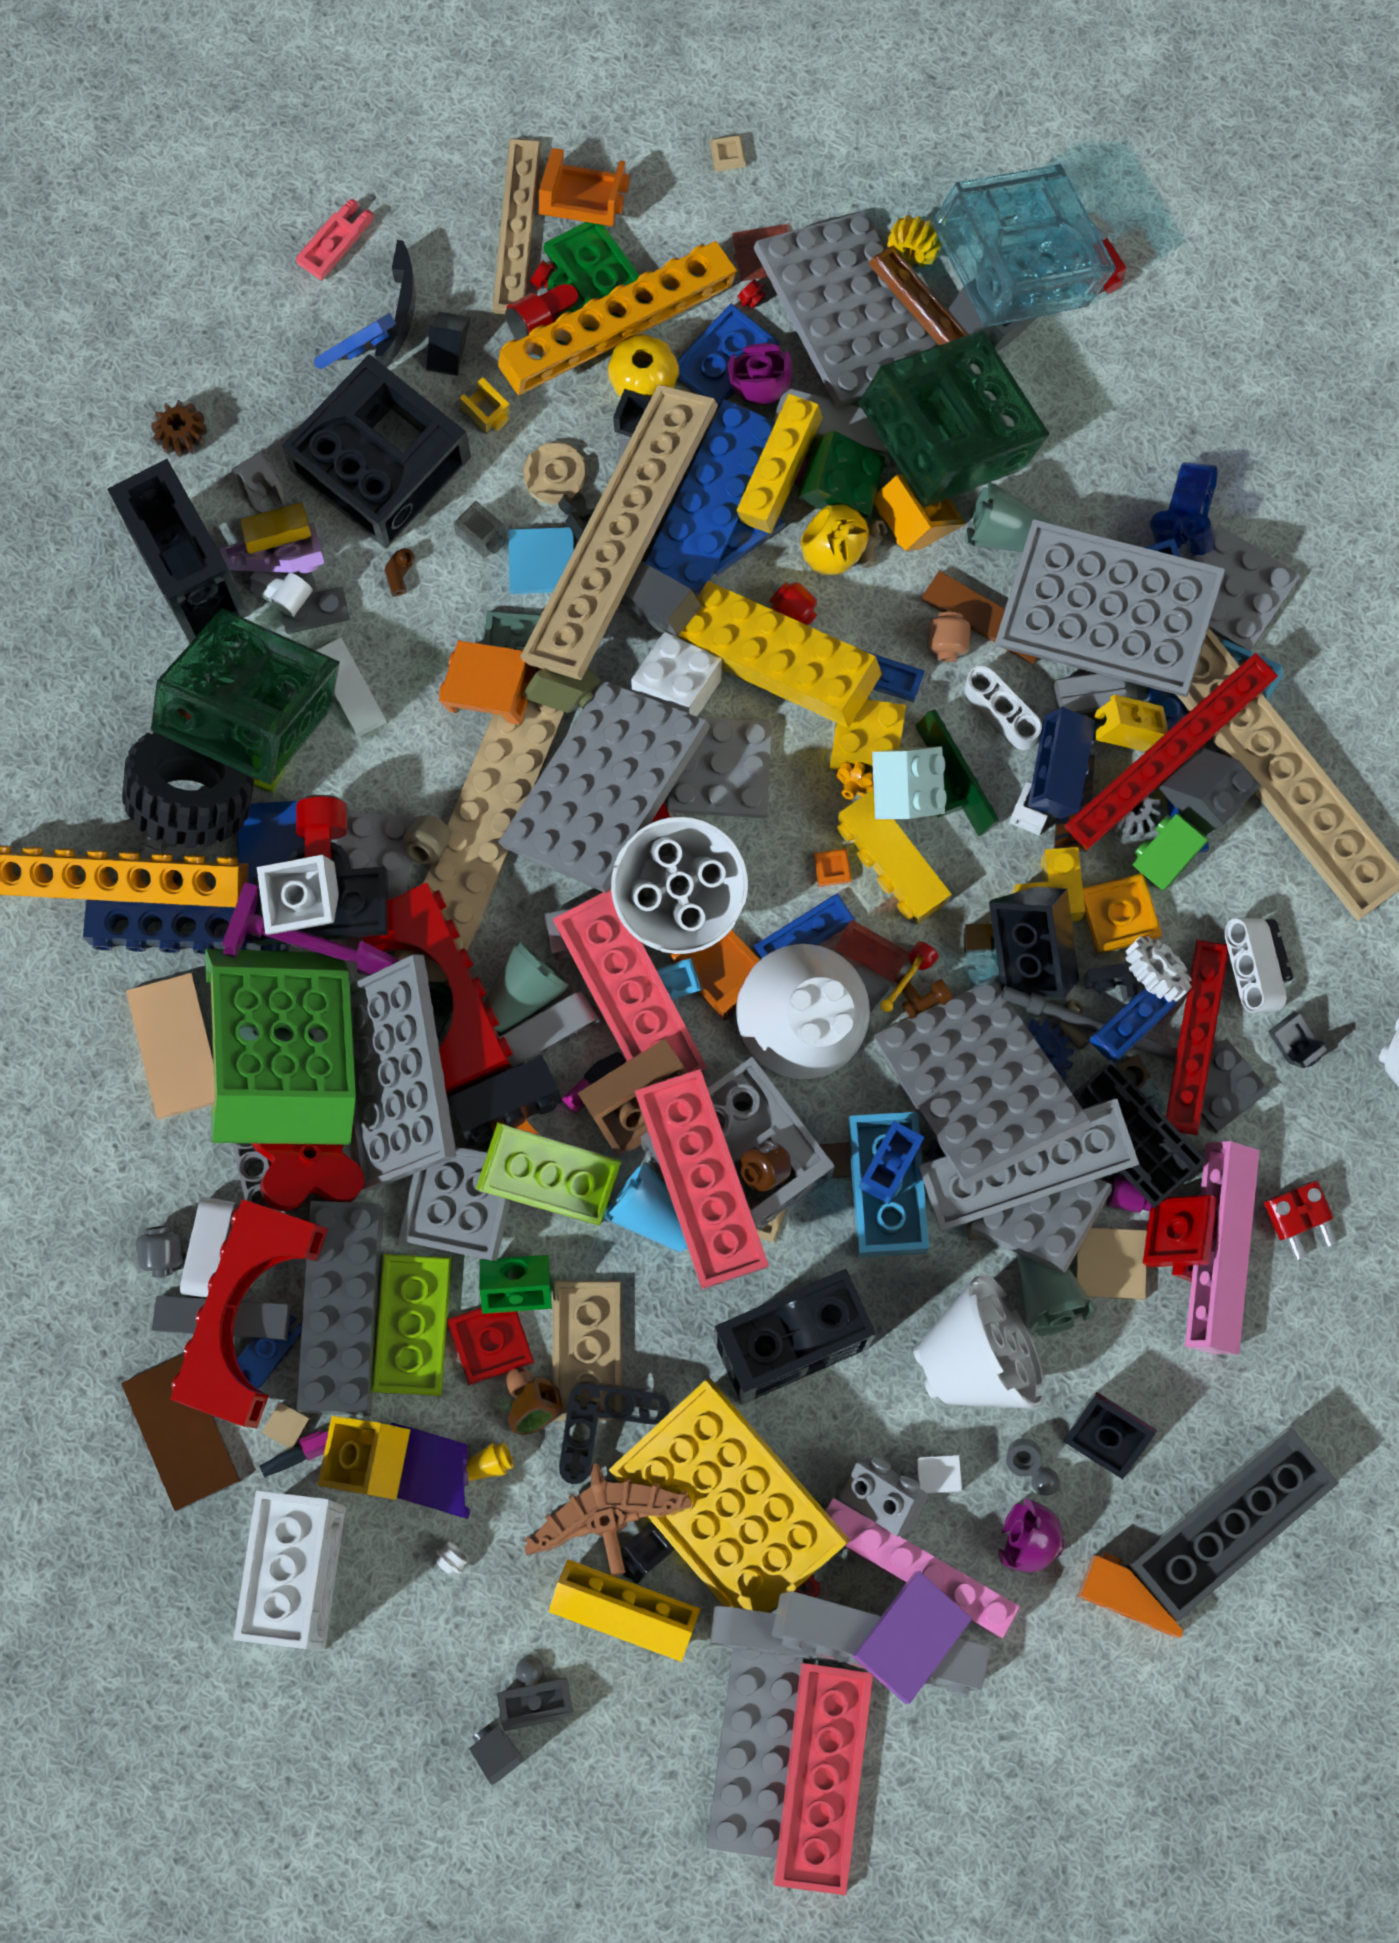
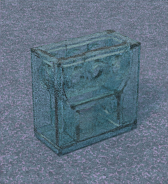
(1019, 266)

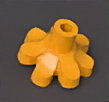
(855, 780)

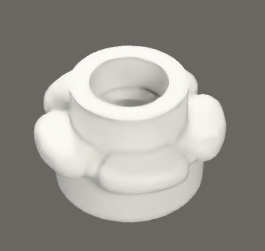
(451, 1558)

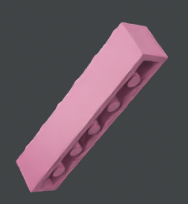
(1220, 1287)
(903, 1558)

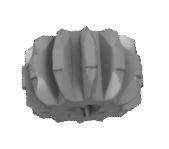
(1142, 821)

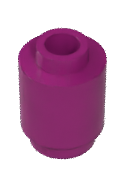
(1125, 1195)

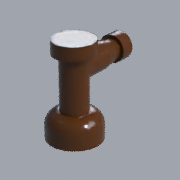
(917, 1004)

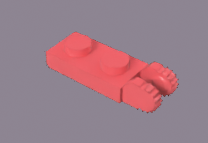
(333, 240)

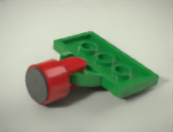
(587, 268)

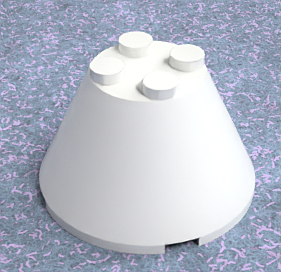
(679, 885)
(803, 1011)
(981, 1352)

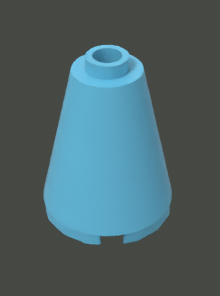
(647, 1209)

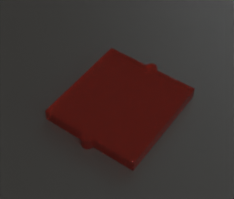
(745, 255)

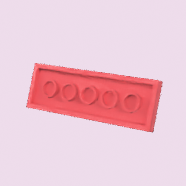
(624, 981)
(701, 1179)
(823, 1779)

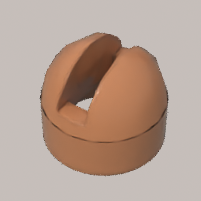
(517, 1380)

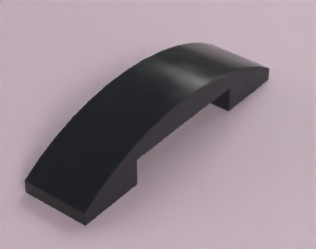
(402, 273)

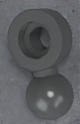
(1044, 1480)

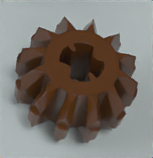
(180, 439)

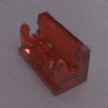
(872, 951)

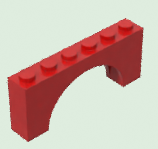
(472, 1043)
(210, 1372)

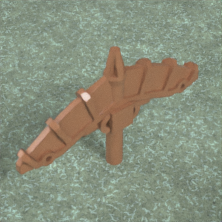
(604, 1512)

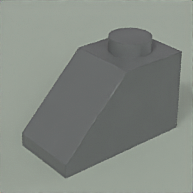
(495, 1753)

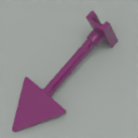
(244, 921)

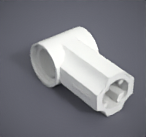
(283, 591)

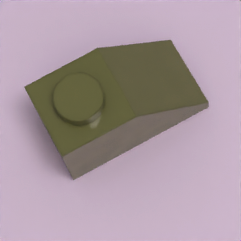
(562, 691)

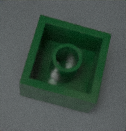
(841, 473)

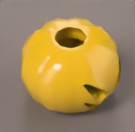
(642, 347)
(834, 539)

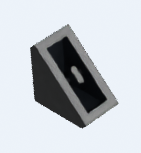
(447, 343)

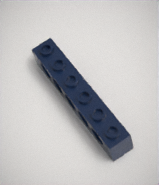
(103, 915)

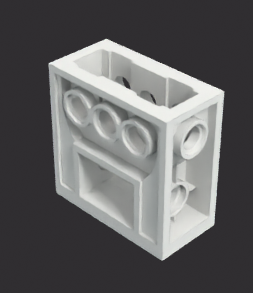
(289, 1571)

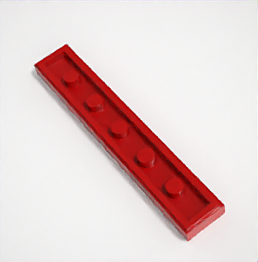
(1197, 1036)

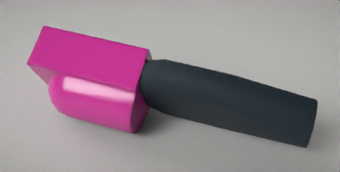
(595, 1073)
(311, 1447)

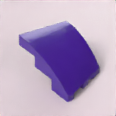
(434, 1473)

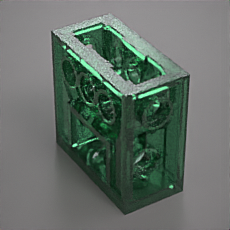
(943, 423)
(244, 690)

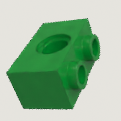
(515, 1284)

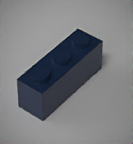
(1062, 763)

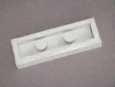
(353, 691)

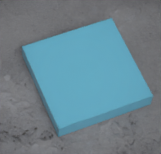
(538, 558)

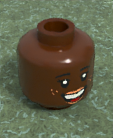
(765, 1166)

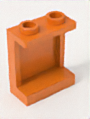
(582, 192)
(487, 681)
(721, 971)

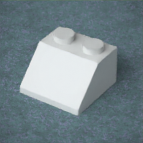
(298, 894)

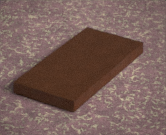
(179, 1438)

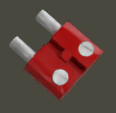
(1298, 1211)

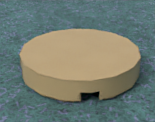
(551, 481)

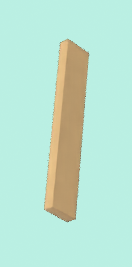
(516, 223)

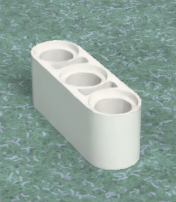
(1000, 693)
(1255, 965)
(209, 1232)

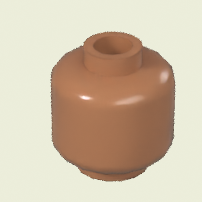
(948, 636)

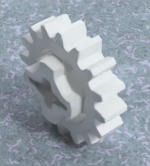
(1158, 969)

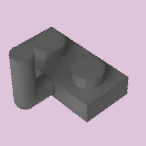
(319, 608)

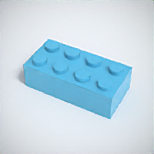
(879, 1226)

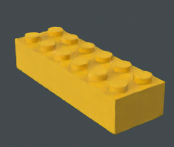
(783, 654)

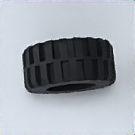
(177, 813)

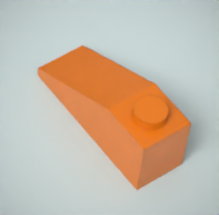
(1120, 1591)

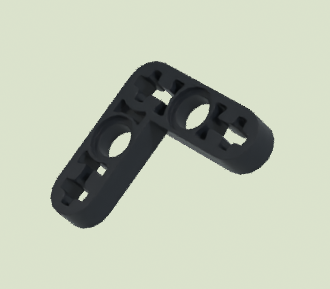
(590, 1414)

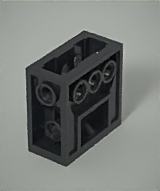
(362, 470)
(176, 547)
(795, 1334)

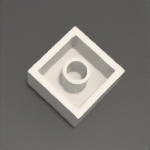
(678, 675)

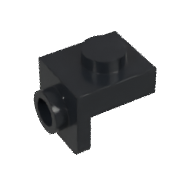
(1297, 1041)

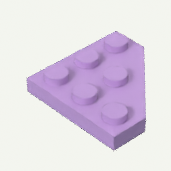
(291, 557)

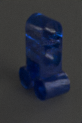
(1189, 510)

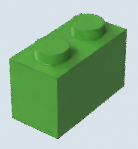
(1169, 851)

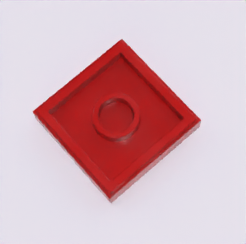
(1180, 1232)
(489, 1344)

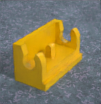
(1131, 723)

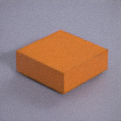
(832, 867)

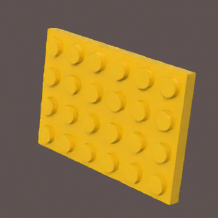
(750, 1517)

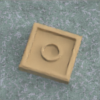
(1112, 1264)

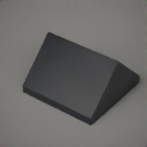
(1109, 1435)

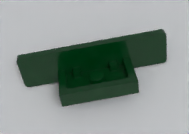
(959, 782)

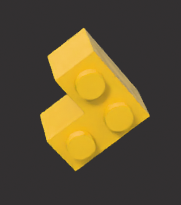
(1061, 870)

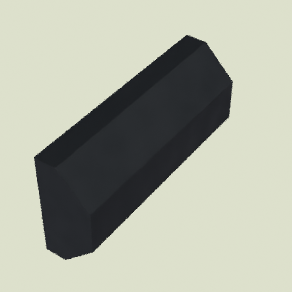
(1161, 1150)

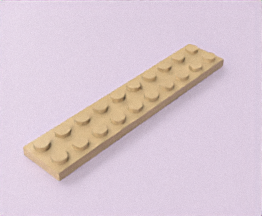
(619, 532)
(493, 792)
(1299, 792)

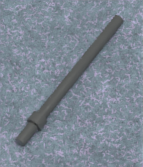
(1037, 1004)

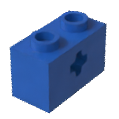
(891, 1162)

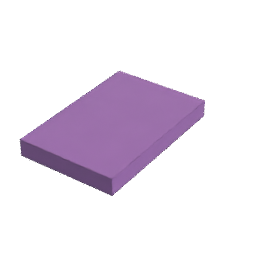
(912, 1637)

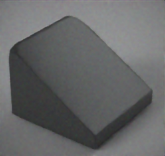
(874, 985)

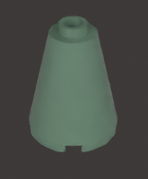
(1001, 520)
(523, 987)
(1051, 1298)

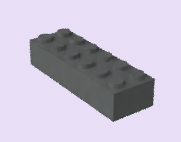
(341, 1311)
(1232, 1524)

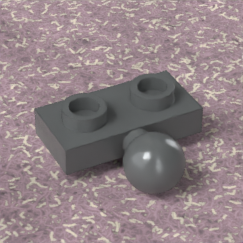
(535, 1701)

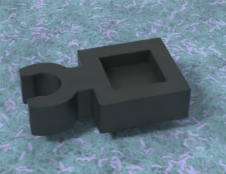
(577, 511)

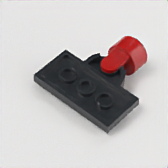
(362, 891)

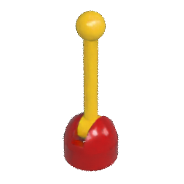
(921, 958)

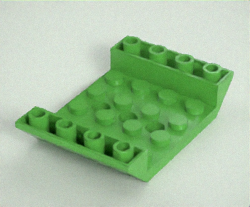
(275, 1087)

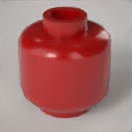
(794, 602)

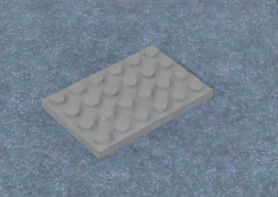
(840, 303)
(1110, 607)
(604, 784)
(399, 1076)
(981, 1083)

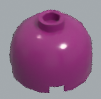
(760, 373)
(1033, 1537)

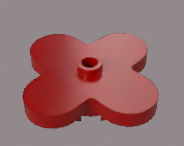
(295, 1176)

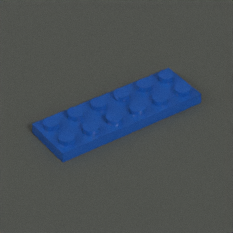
(708, 500)

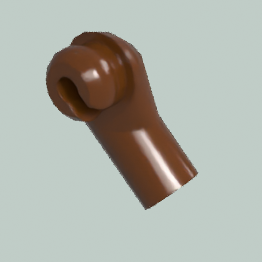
(396, 570)

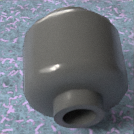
(159, 1250)

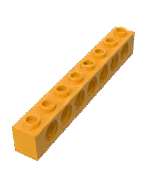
(527, 372)
(129, 888)

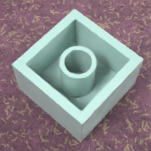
(908, 782)

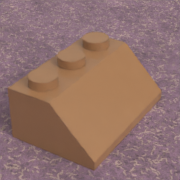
(614, 1100)

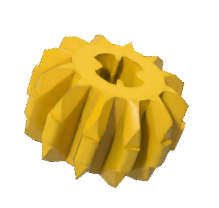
(915, 240)

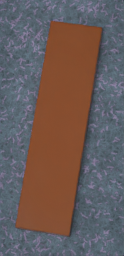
(916, 296)
(981, 613)

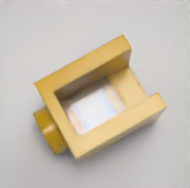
(485, 407)

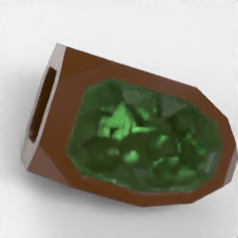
(535, 1407)

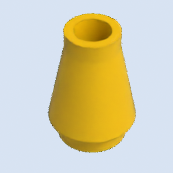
(490, 1462)

